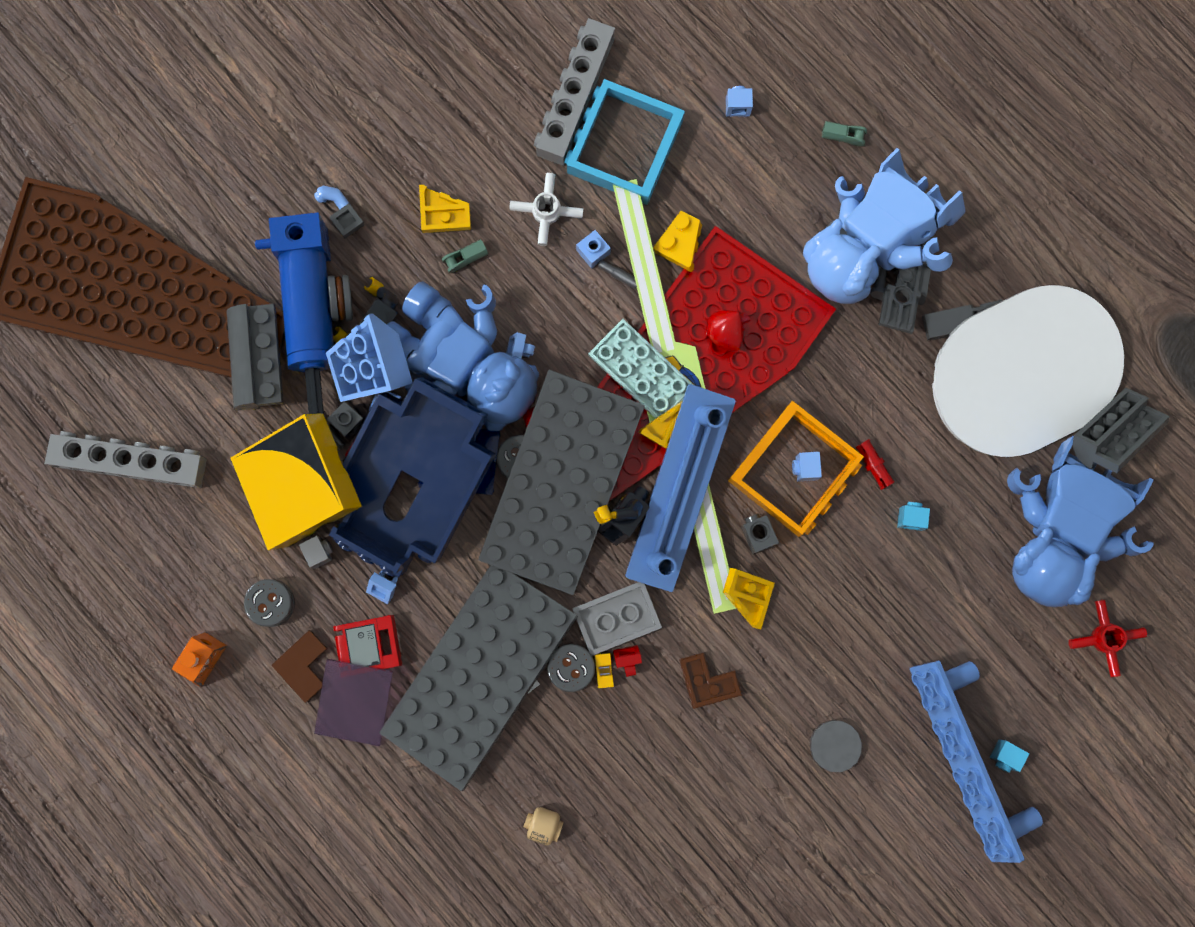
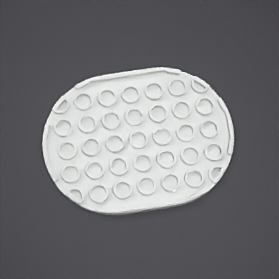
(1028, 371)

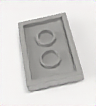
(617, 618)

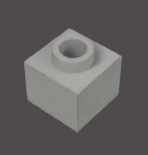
(316, 551)

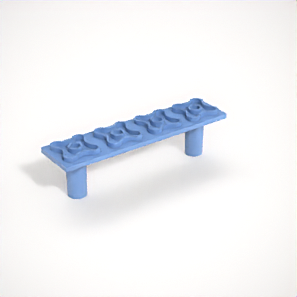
(680, 488)
(968, 769)

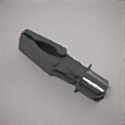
(942, 323)

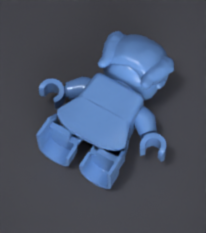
(463, 358)
(1071, 527)

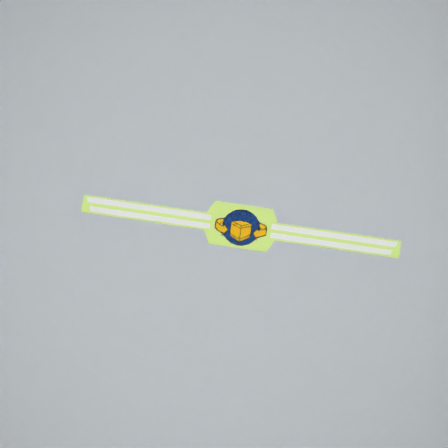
(686, 361)

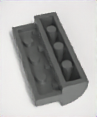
(254, 356)
(1118, 431)

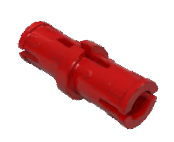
(875, 464)

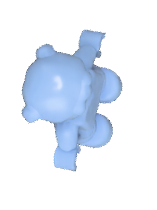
(880, 232)

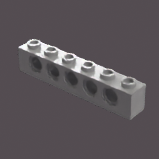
(592, 34)
(61, 455)

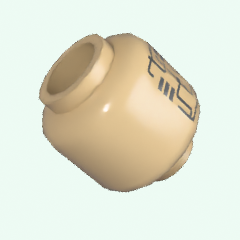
(543, 826)

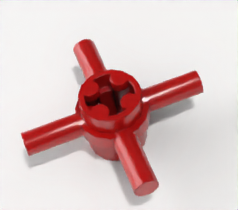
(1099, 641)

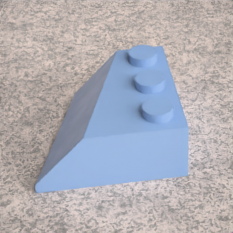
(368, 361)

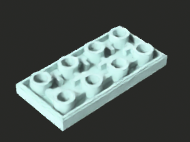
(640, 369)

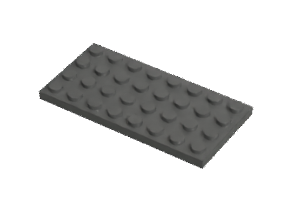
(559, 480)
(478, 676)

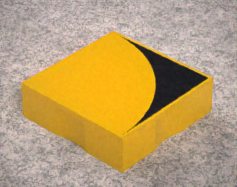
(295, 481)

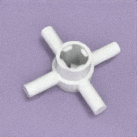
(543, 217)

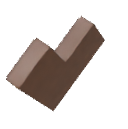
(295, 663)
(706, 689)

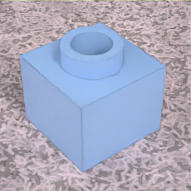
(739, 101)
(593, 257)
(807, 466)

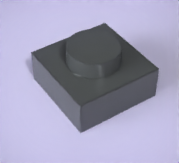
(347, 220)

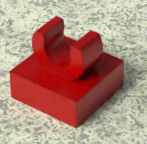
(627, 658)

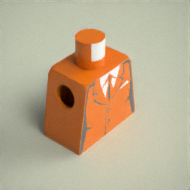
(199, 658)

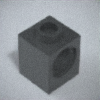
(346, 420)
(757, 545)

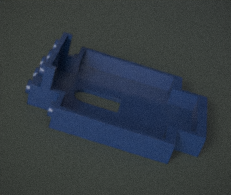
(431, 440)

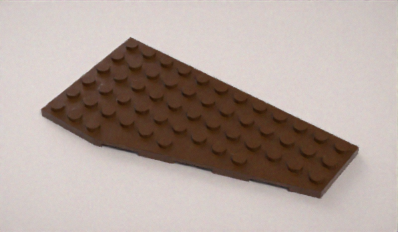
(113, 282)

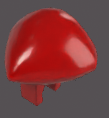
(726, 329)

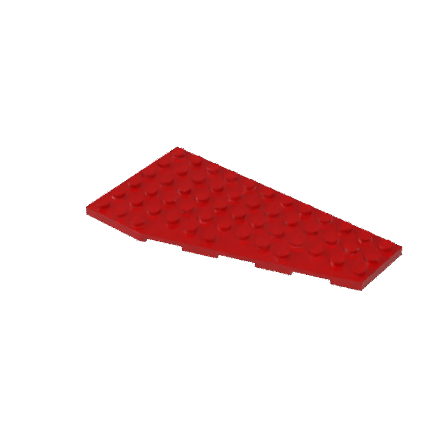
(780, 332)

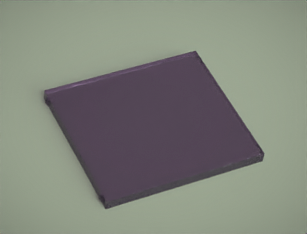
(353, 702)

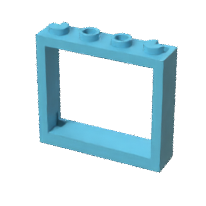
(639, 100)

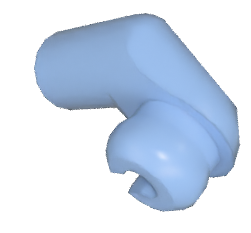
(329, 193)

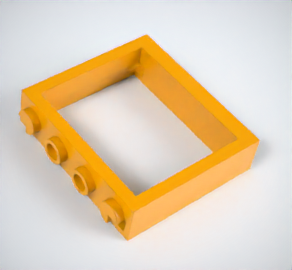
(836, 487)

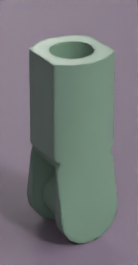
(840, 132)
(469, 254)

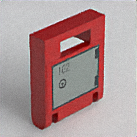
(363, 644)

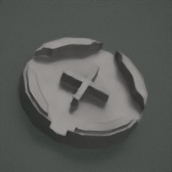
(835, 746)

